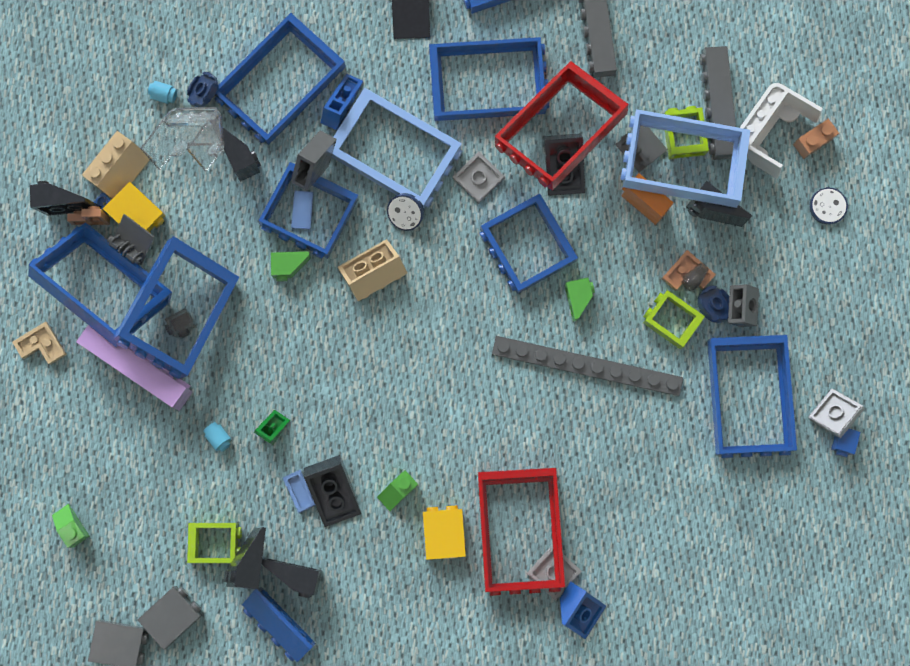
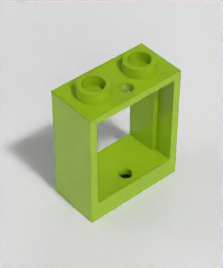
(690, 150)
(683, 339)
(193, 542)

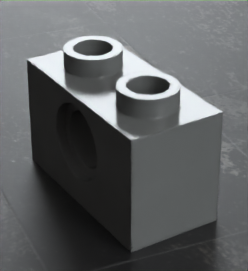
(743, 305)

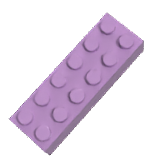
(140, 370)

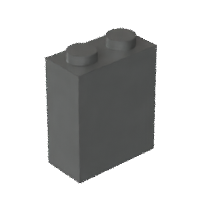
(313, 160)
(170, 616)
(118, 644)

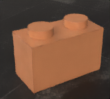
(816, 138)

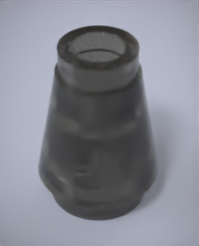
(695, 277)

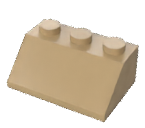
(116, 165)
(372, 270)

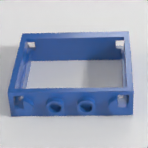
(322, 184)
(553, 227)

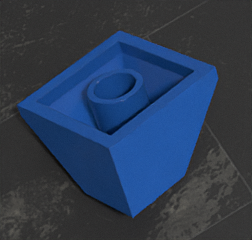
(579, 610)

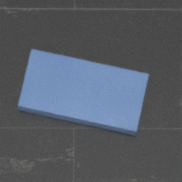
(302, 209)
(299, 491)

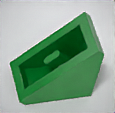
(272, 427)

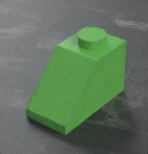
(287, 264)
(579, 294)
(397, 490)
(69, 527)

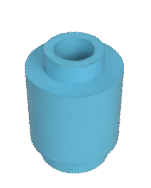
(162, 92)
(217, 437)

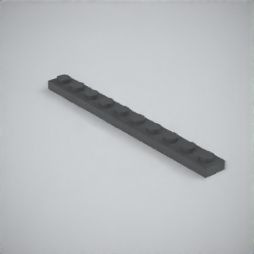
(587, 366)

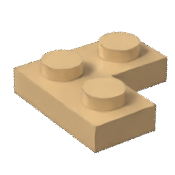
(41, 339)

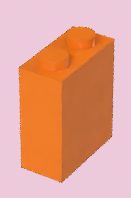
(650, 204)

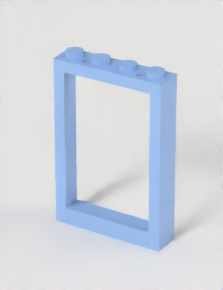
(351, 119)
(738, 136)

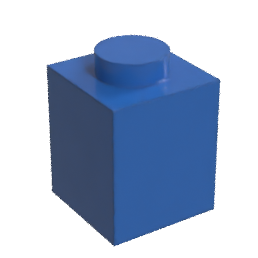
(846, 444)

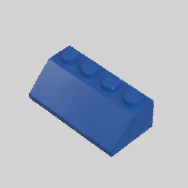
(278, 624)

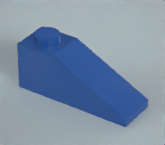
(340, 102)

